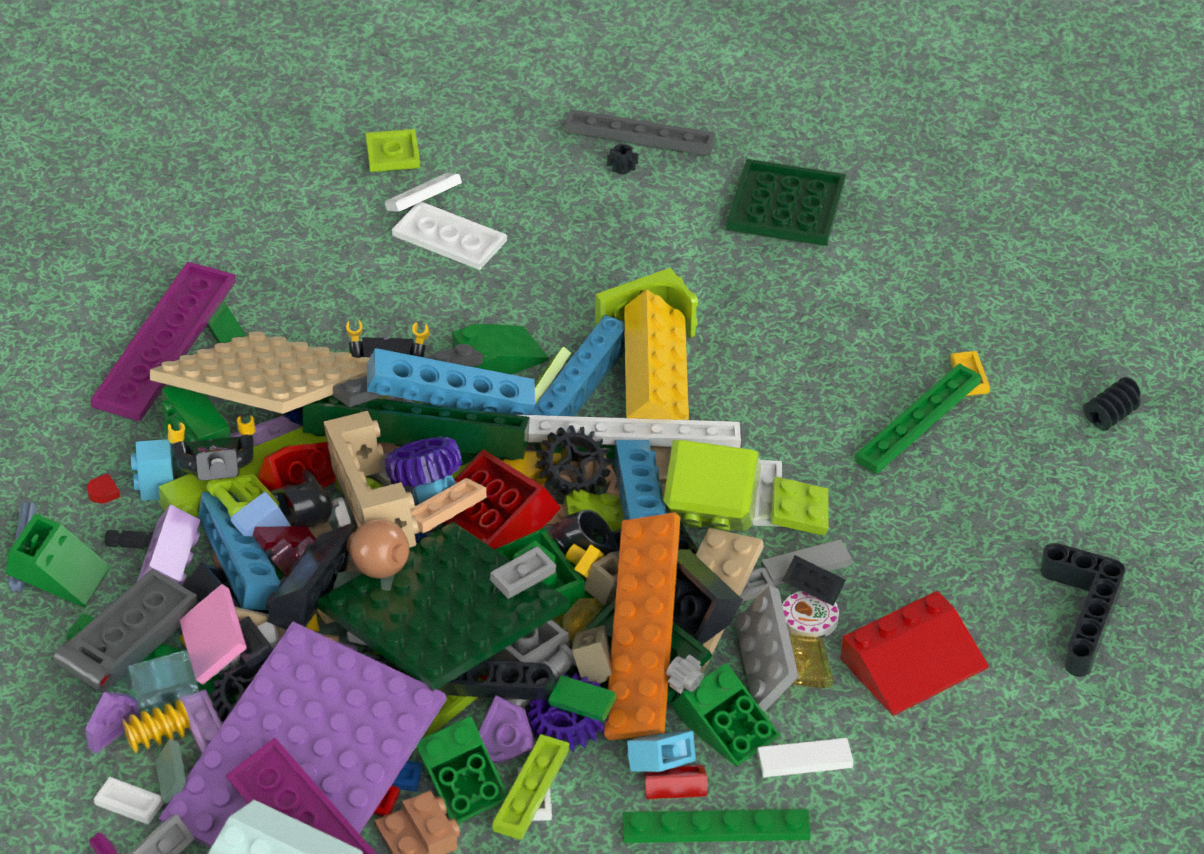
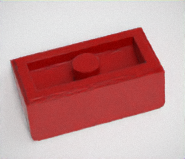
(676, 782)

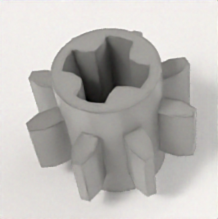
(684, 674)

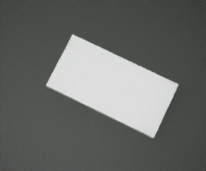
(449, 235)

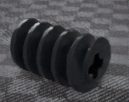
(1113, 404)

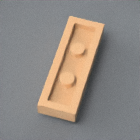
(448, 504)

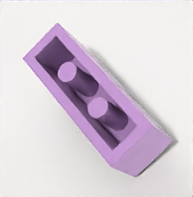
(171, 545)

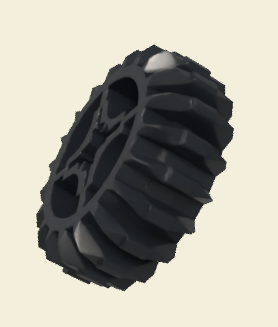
(569, 451)
(235, 680)

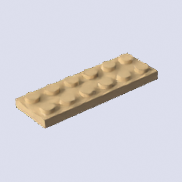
(732, 560)

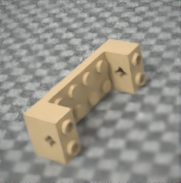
(357, 455)

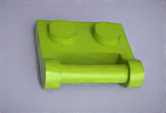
(244, 487)

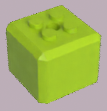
(712, 485)

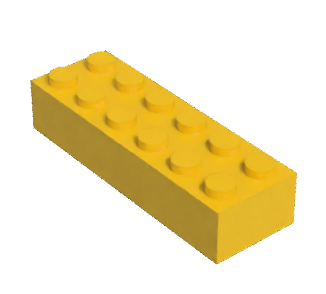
(655, 360)

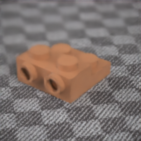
(419, 827)

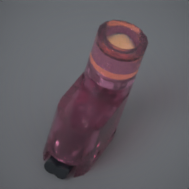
(285, 555)

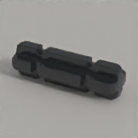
(128, 539)

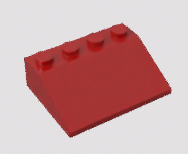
(512, 505)
(912, 653)

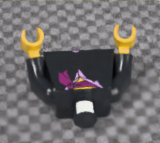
(400, 345)
(214, 457)

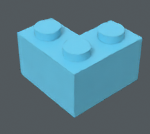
(154, 467)

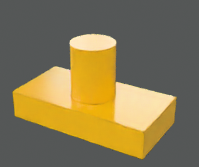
(583, 559)

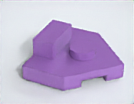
(107, 719)
(506, 731)

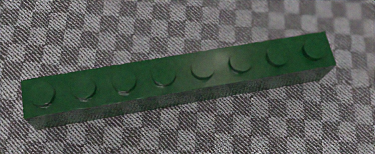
(407, 422)

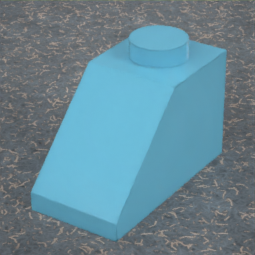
(661, 751)

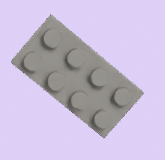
(766, 648)

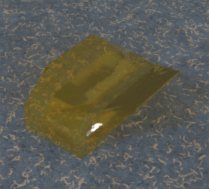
(578, 616)

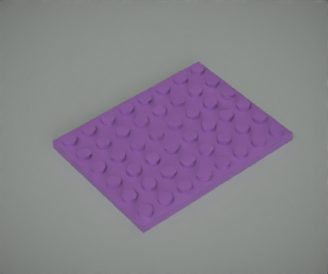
(332, 711)

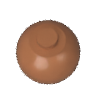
(378, 548)

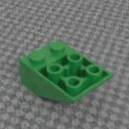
(56, 561)
(726, 716)
(462, 770)

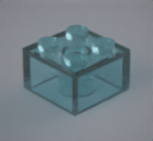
(163, 679)

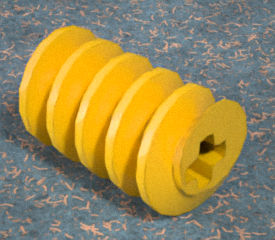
(156, 725)

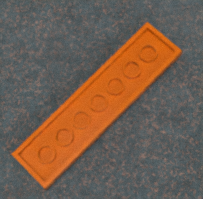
(643, 626)

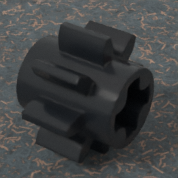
(622, 159)

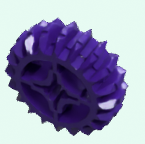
(423, 461)
(558, 724)

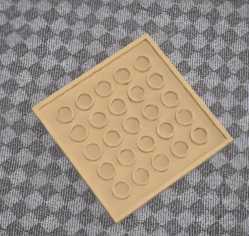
(263, 372)

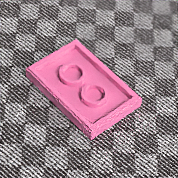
(212, 634)

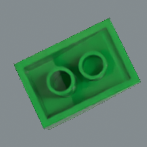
(503, 347)

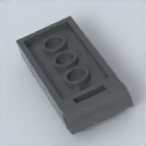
(126, 631)

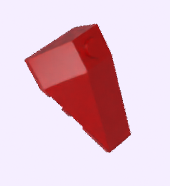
(287, 463)

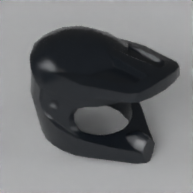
(309, 501)
(578, 529)

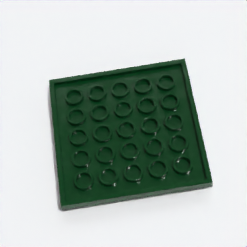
(441, 608)

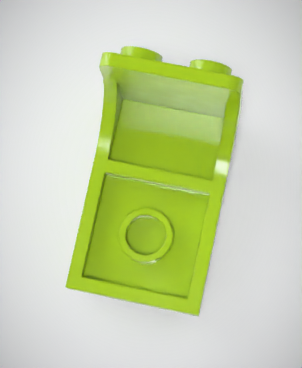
(662, 283)

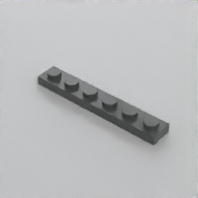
(640, 132)
(355, 390)

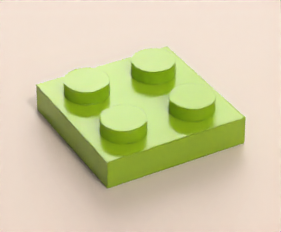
(392, 150)
(605, 505)
(799, 506)

